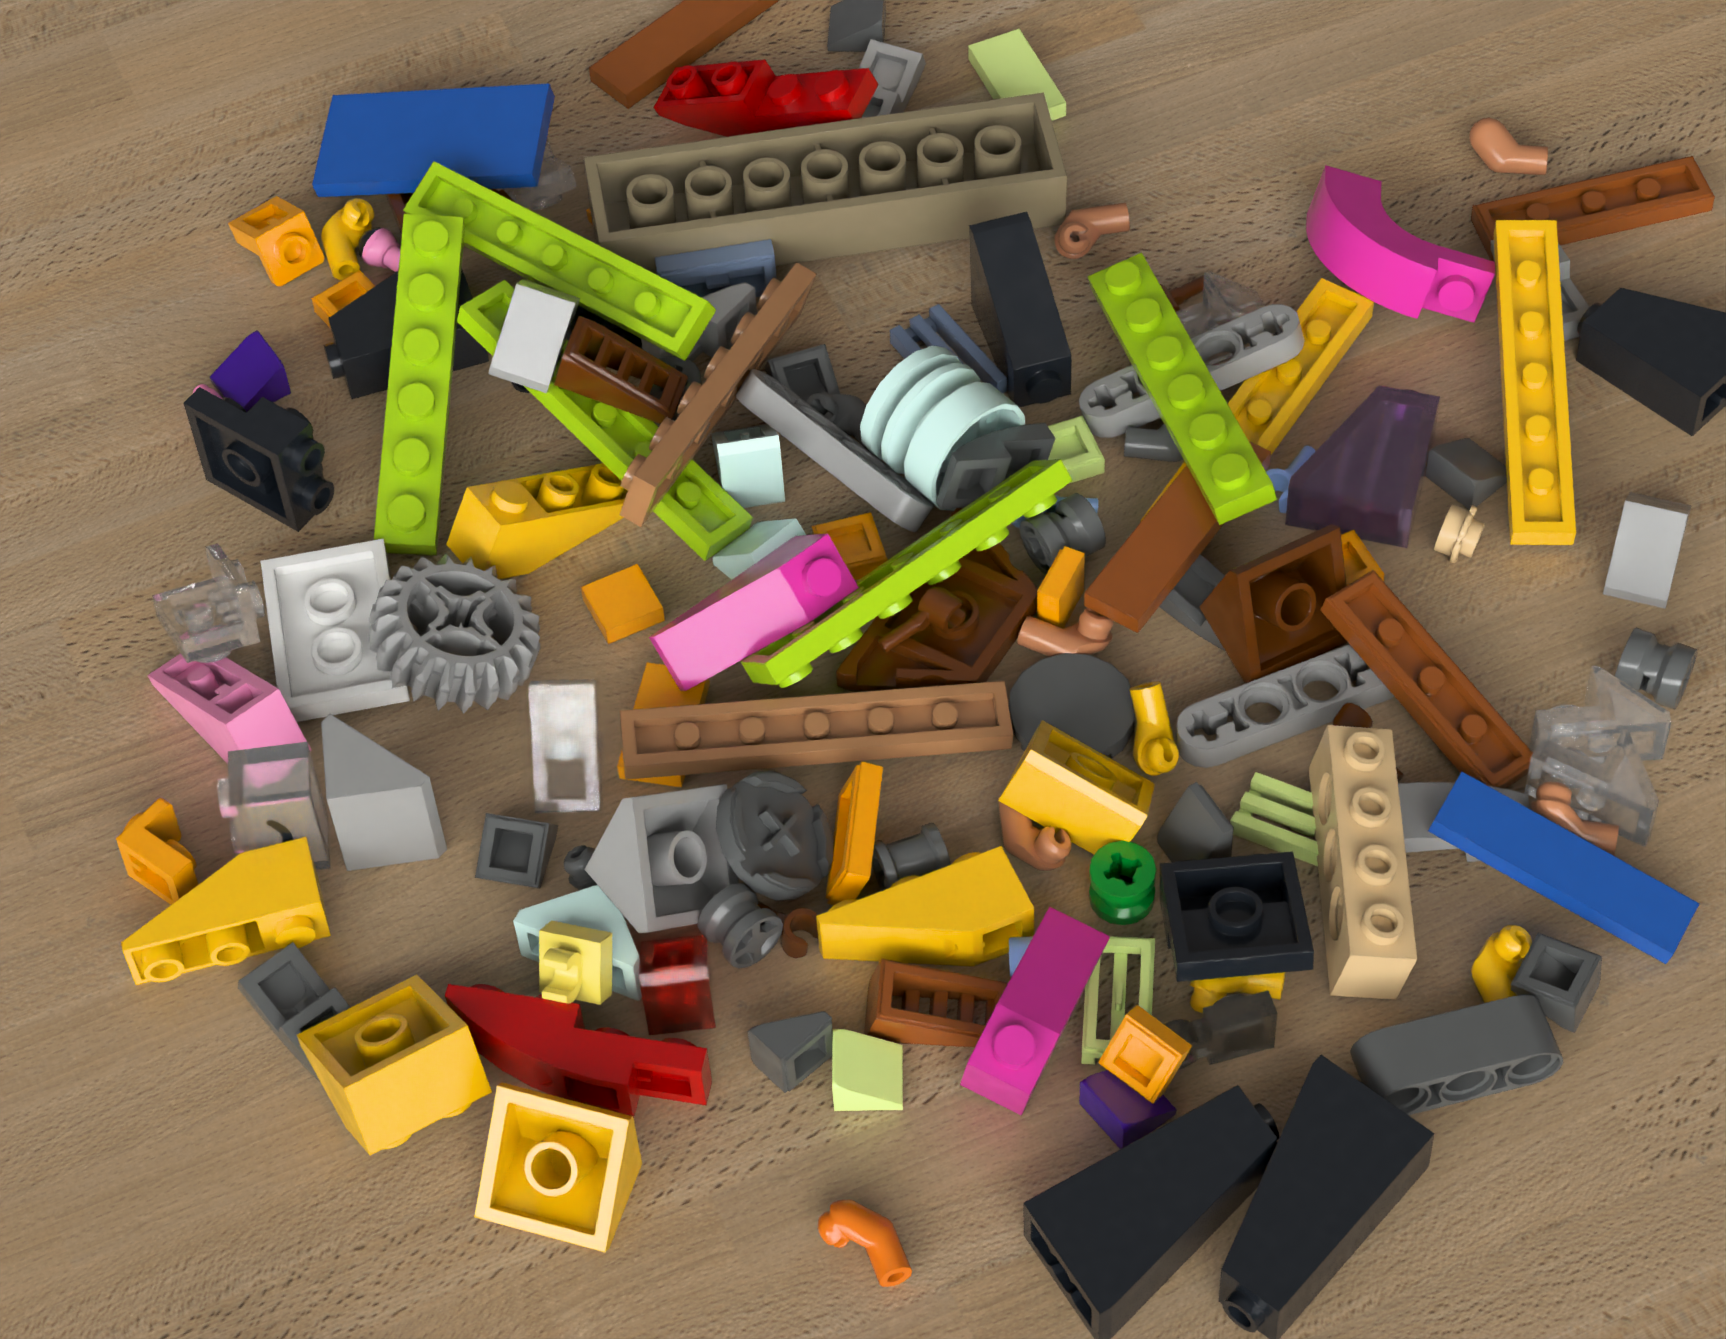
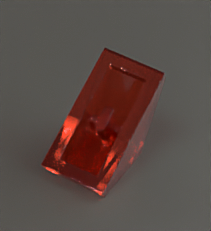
(676, 985)

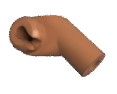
(1503, 153)
(1086, 225)
(1085, 637)
(1554, 804)
(1031, 844)

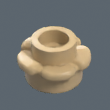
(1459, 533)

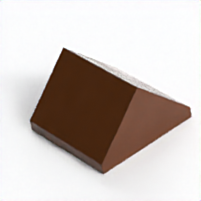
(1272, 605)

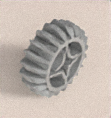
(454, 645)

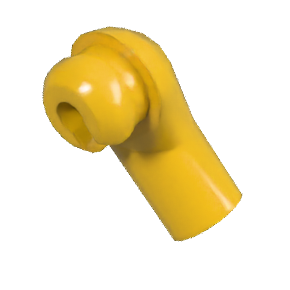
(342, 235)
(1154, 741)
(1500, 962)
(1209, 991)

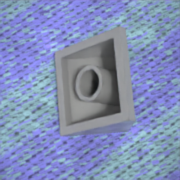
(377, 801)
(663, 858)

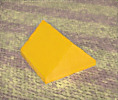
(1077, 790)
(557, 1167)

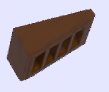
(585, 373)

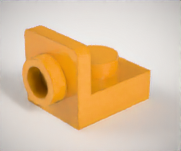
(280, 238)
(154, 853)

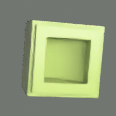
(866, 1072)

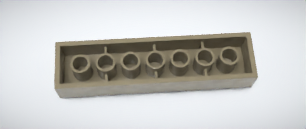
(834, 184)

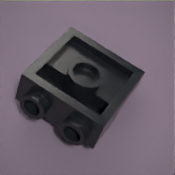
(261, 456)
(1235, 916)

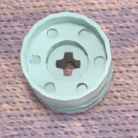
(928, 412)

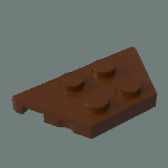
(995, 606)

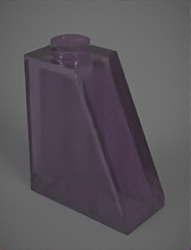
(1369, 469)

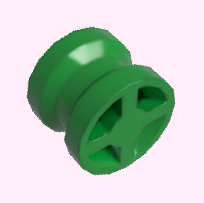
(1117, 899)

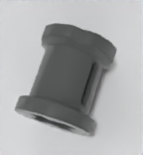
(909, 856)

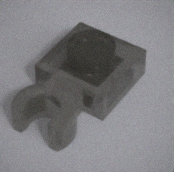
(1229, 1028)

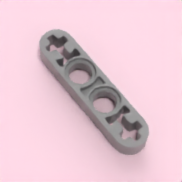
(1252, 328)
(834, 450)
(1284, 692)

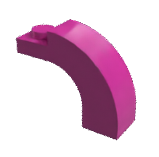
(1385, 261)

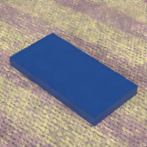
(393, 137)

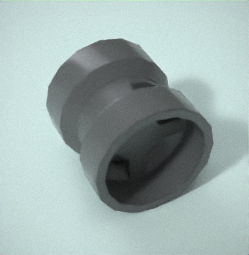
(1071, 525)
(1656, 667)

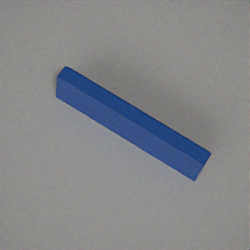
(1564, 868)

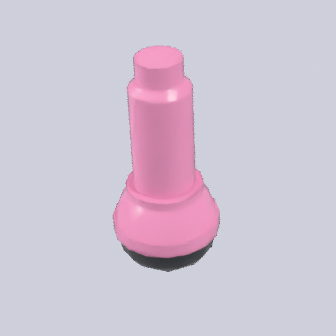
(379, 248)

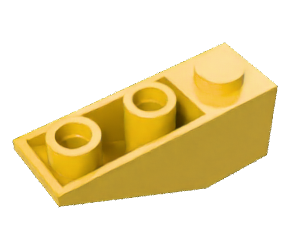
(534, 518)
(239, 911)
(936, 918)

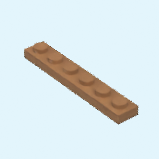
(707, 404)
(815, 730)

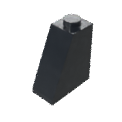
(1018, 310)
(364, 339)
(1659, 354)

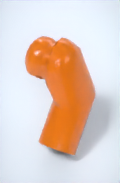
(874, 1232)

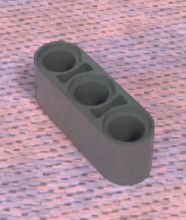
(1459, 1054)

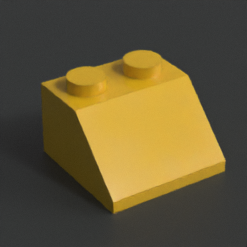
(396, 1064)

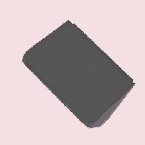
(855, 24)
(804, 372)
(1465, 471)
(1196, 828)
(515, 850)
(1560, 978)
(791, 1047)

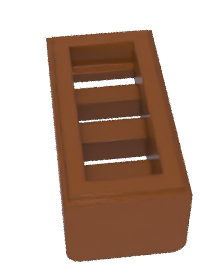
(916, 981)

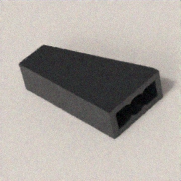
(1321, 1196)
(1148, 1208)

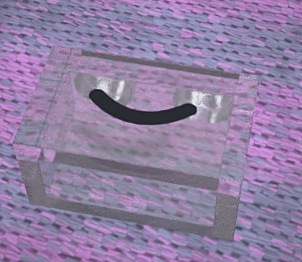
(275, 799)

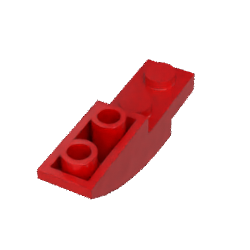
(751, 99)
(554, 1053)

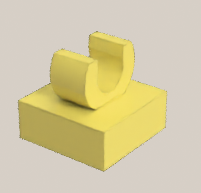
(574, 963)

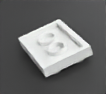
(322, 629)

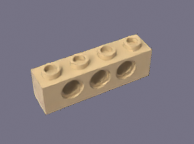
(1362, 863)

